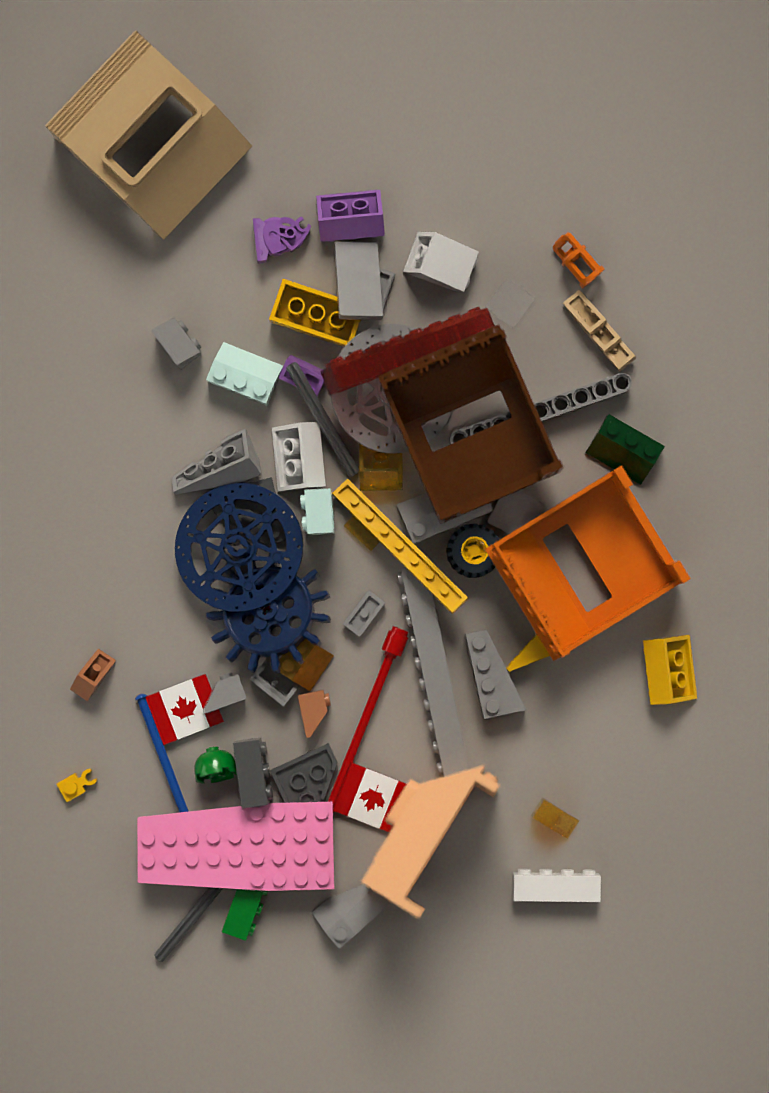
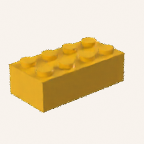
(312, 314)

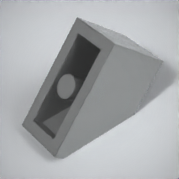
(224, 693)

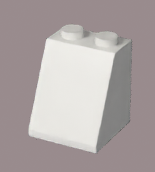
(441, 261)

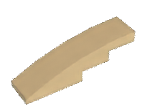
(599, 330)

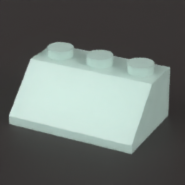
(244, 373)

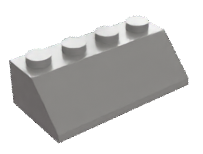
(422, 521)

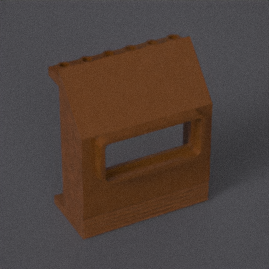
(487, 462)

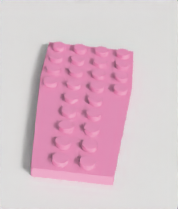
(240, 847)

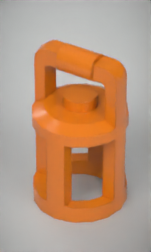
(574, 254)

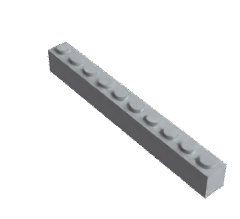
(436, 675)

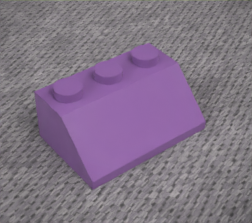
(350, 215)

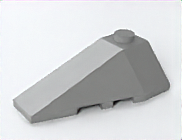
(228, 464)
(349, 912)

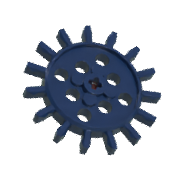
(264, 623)

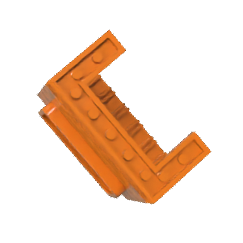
(619, 547)

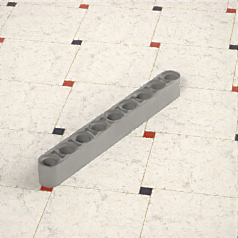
(549, 403)

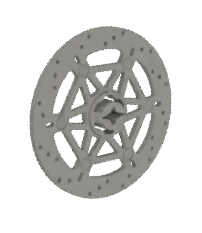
(352, 423)

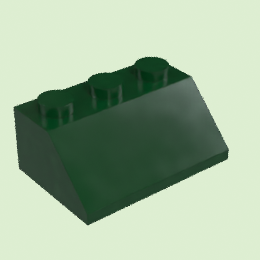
(624, 446)

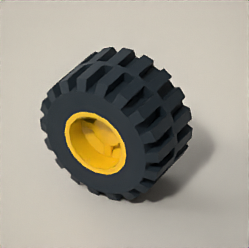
(467, 550)

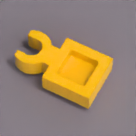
(74, 786)

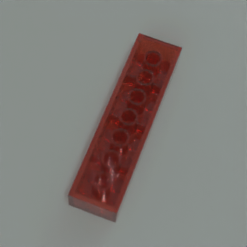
(379, 358)

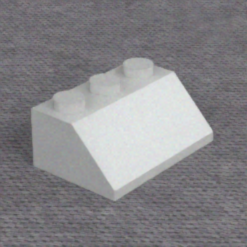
(298, 456)

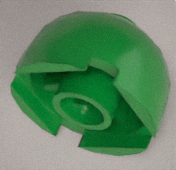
(214, 765)

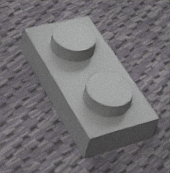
(364, 613)

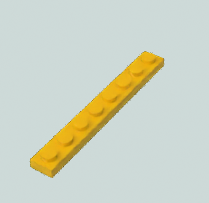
(400, 546)

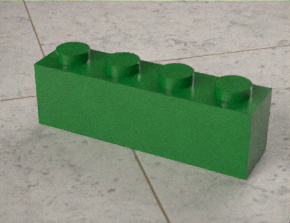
(242, 913)

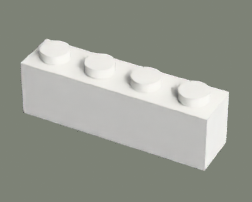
(557, 886)

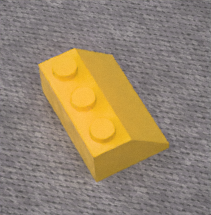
(670, 669)

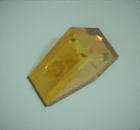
(554, 818)

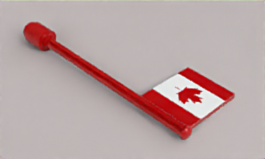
(359, 790)

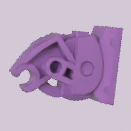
(274, 238)

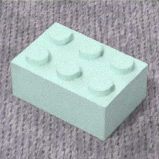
(319, 512)

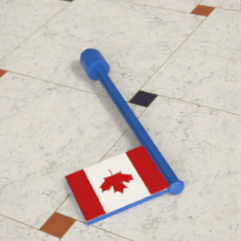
(174, 715)

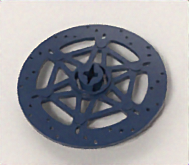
(267, 518)

